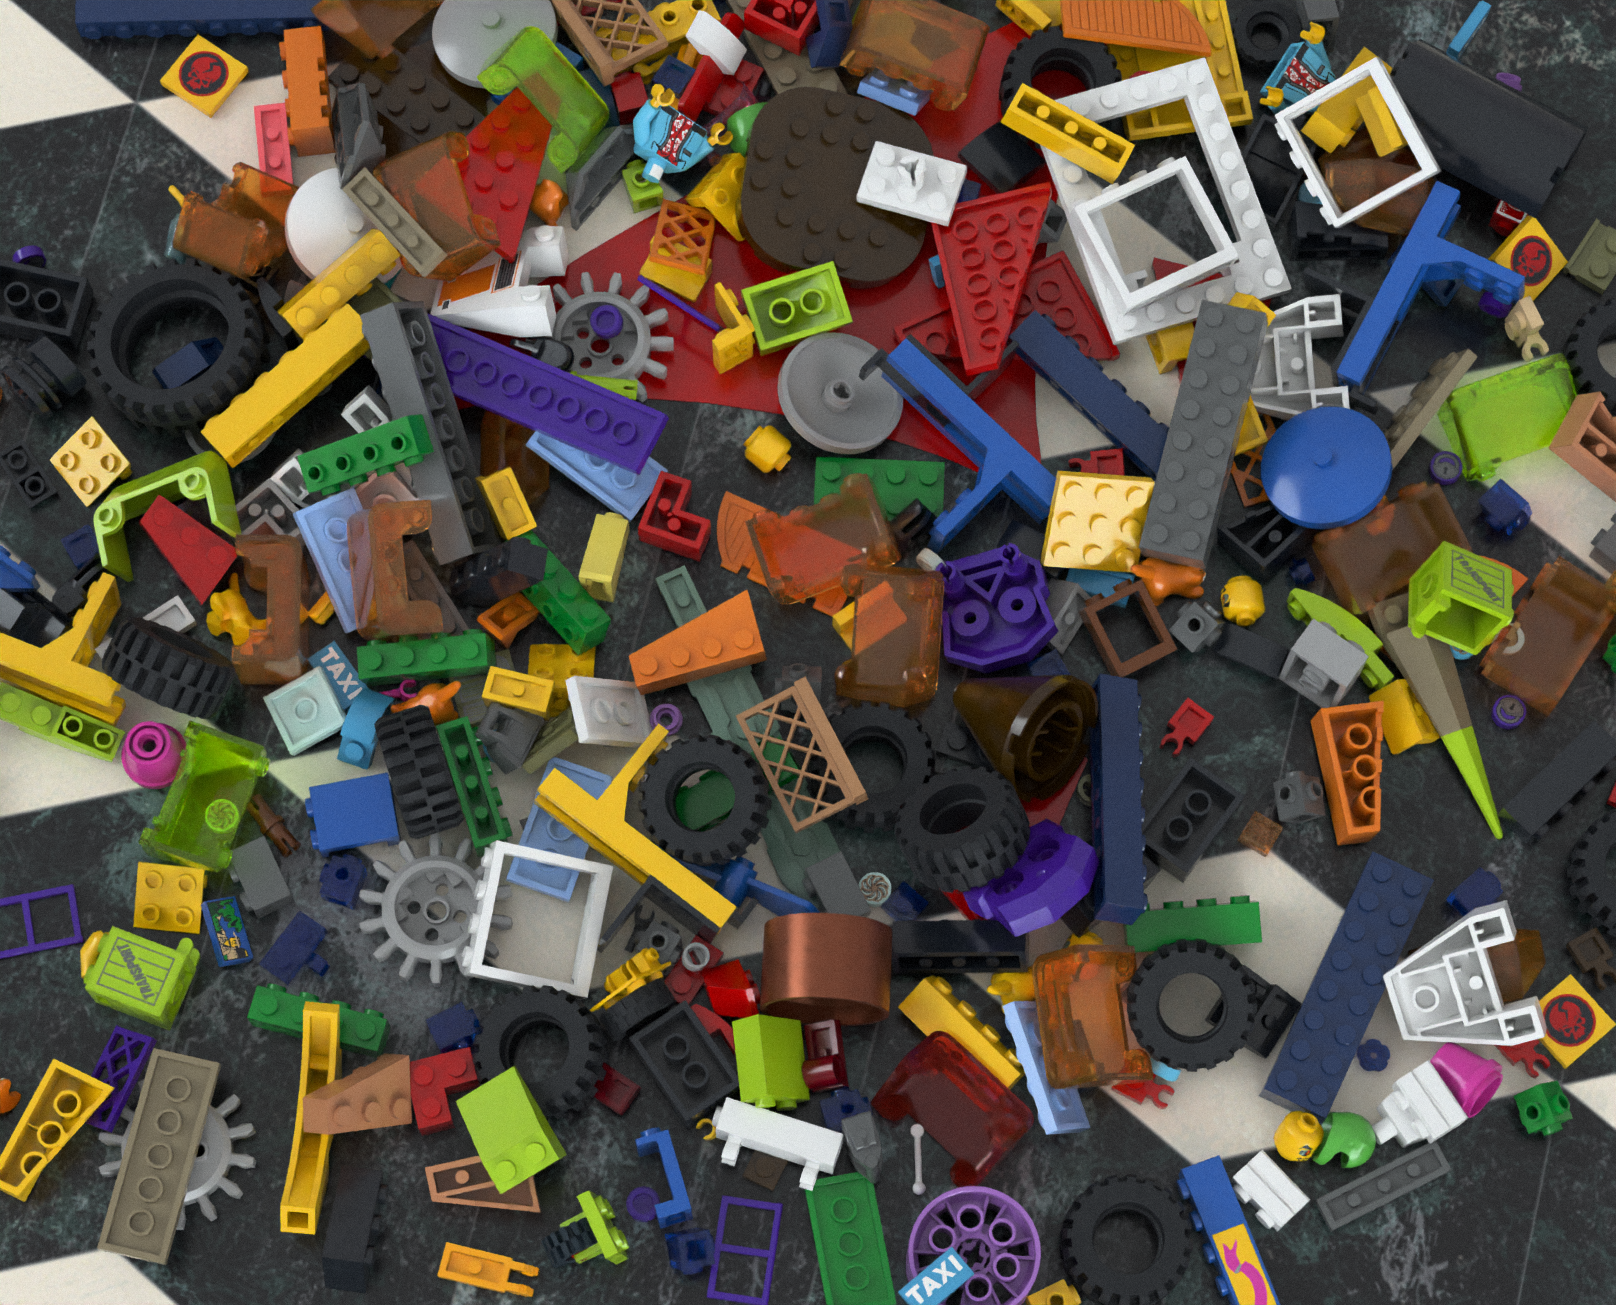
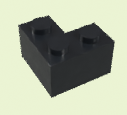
(31, 616)

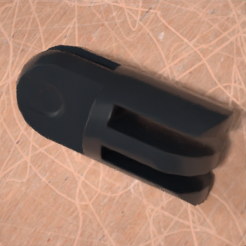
(547, 350)
(911, 524)
(73, 593)

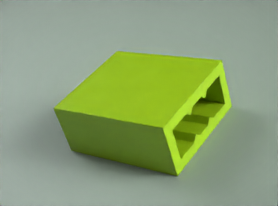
(770, 1061)

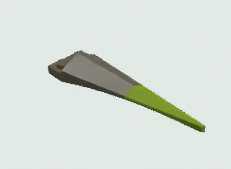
(1435, 682)

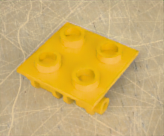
(91, 462)
(169, 897)
(632, 975)

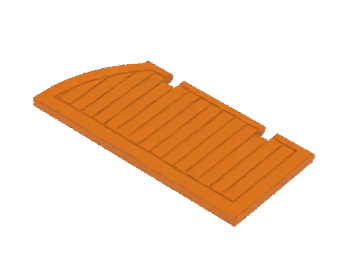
(1135, 24)
(738, 550)

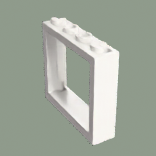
(1303, 158)
(1102, 261)
(590, 929)

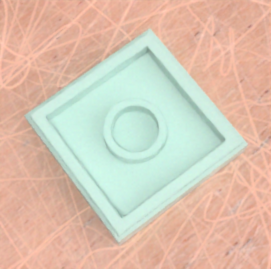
(306, 710)

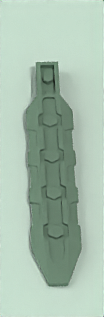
(721, 700)

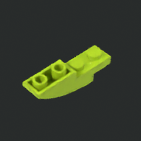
(1309, 606)
(58, 724)

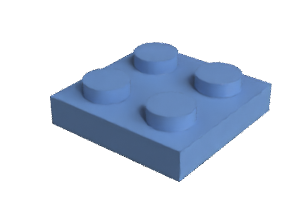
(893, 92)

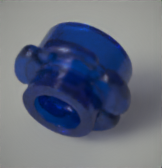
(1301, 572)
(1365, 1059)

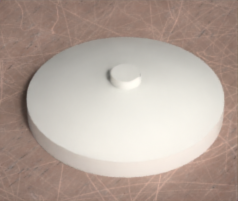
(325, 224)

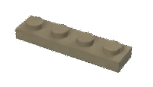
(394, 222)

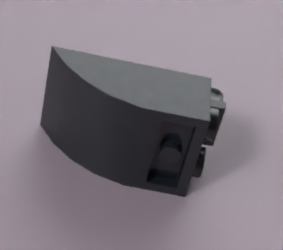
(1272, 168)

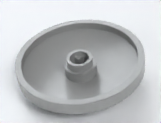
(474, 29)
(829, 400)

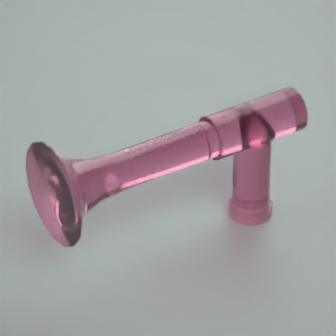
(744, 100)

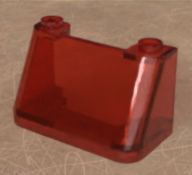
(956, 1105)

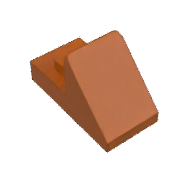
(508, 618)

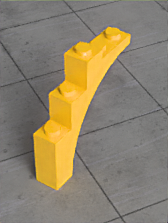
(309, 1156)

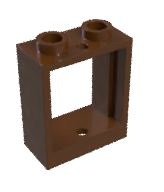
(1102, 641)

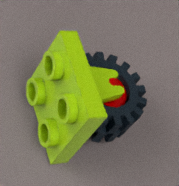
(587, 1235)

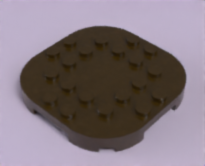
(804, 182)

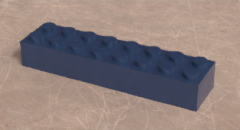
(1346, 987)

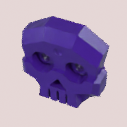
(999, 634)
(1041, 885)

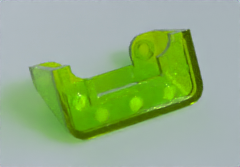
(553, 88)
(1507, 414)
(206, 799)

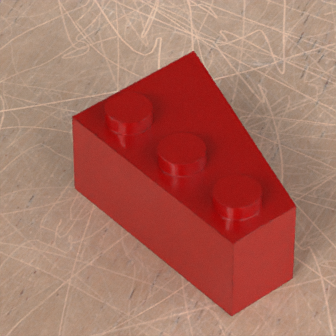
(188, 546)

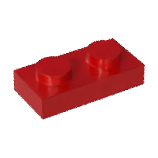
(687, 984)

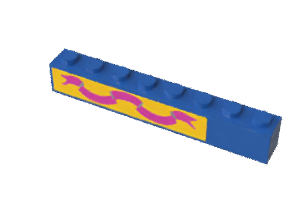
(1225, 1234)

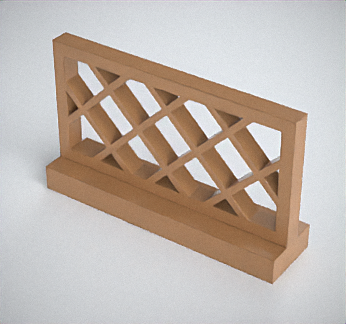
(593, 47)
(827, 742)

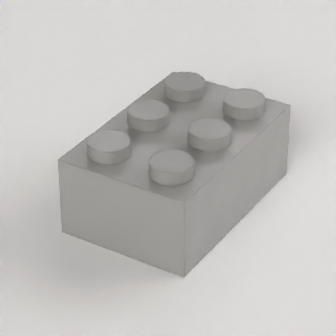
(1323, 665)

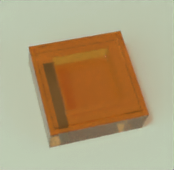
(1260, 834)

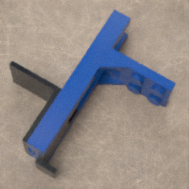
(1421, 259)
(952, 410)

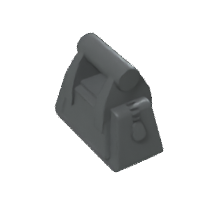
(513, 737)
(863, 1145)

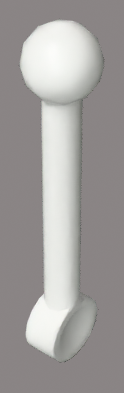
(917, 1132)

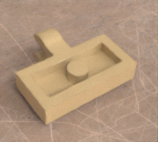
(1523, 327)

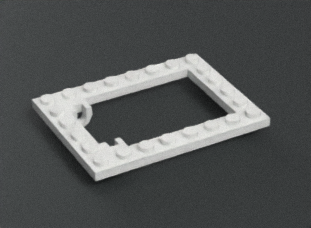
(1258, 267)

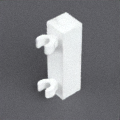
(777, 1136)

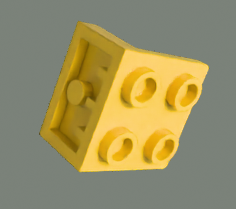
(1032, 14)
(720, 191)
(736, 341)
(558, 664)

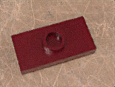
(616, 1090)

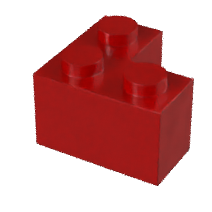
(782, 22)
(667, 523)
(435, 1079)

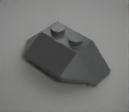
(356, 132)
(598, 171)

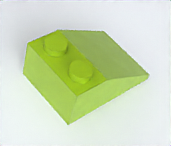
(796, 307)
(509, 1130)

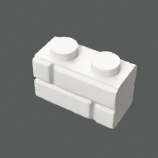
(1428, 1102)
(1268, 1191)

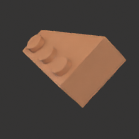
(1589, 441)
(363, 1100)
(470, 1184)

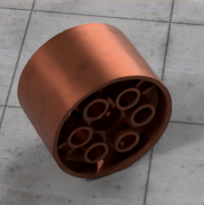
(826, 968)

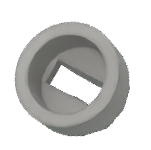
(701, 956)

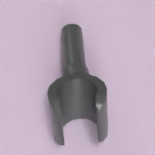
(638, 925)

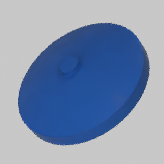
(1326, 467)

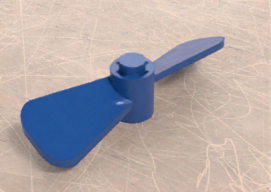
(737, 880)

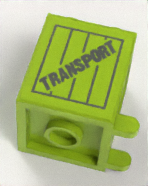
(1460, 598)
(141, 976)

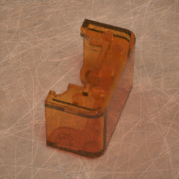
(918, 43)
(240, 227)
(814, 543)
(1387, 545)
(380, 573)
(1559, 633)
(281, 649)

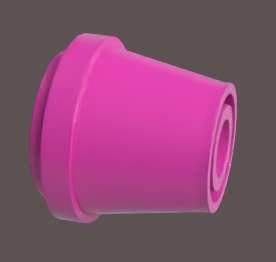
(159, 766)
(1467, 1076)

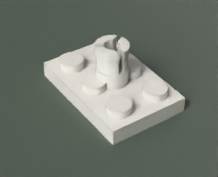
(911, 183)
(608, 711)

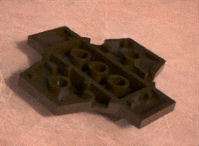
(413, 95)

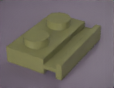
(1595, 258)
(551, 740)

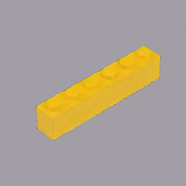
(287, 386)

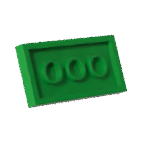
(896, 481)
(850, 1241)

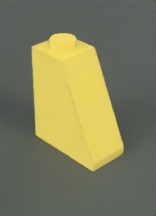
(604, 556)

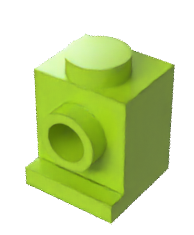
(641, 195)

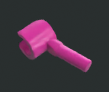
(399, 692)

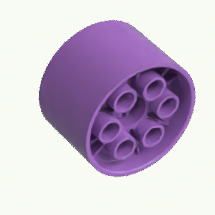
(1010, 1215)

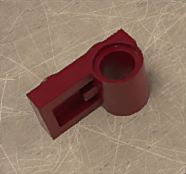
(826, 1059)

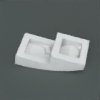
(716, 41)

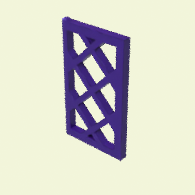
(133, 1068)

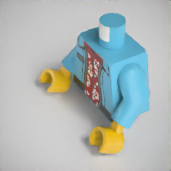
(1299, 72)
(669, 138)

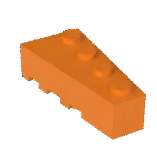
(307, 91)
(701, 648)
(1351, 766)

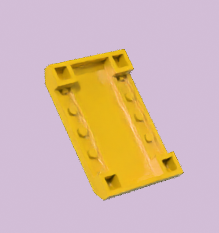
(1223, 64)

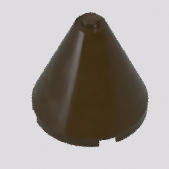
(1030, 727)

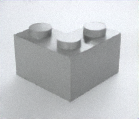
(267, 513)

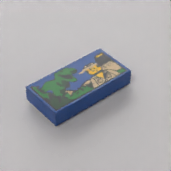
(226, 931)

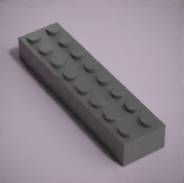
(418, 384)
(1203, 434)

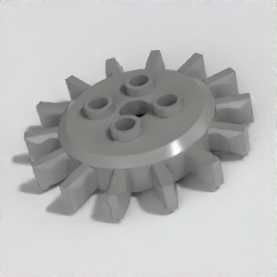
(631, 345)
(418, 885)
(210, 1168)

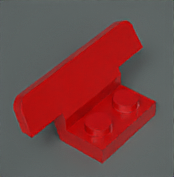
(712, 88)

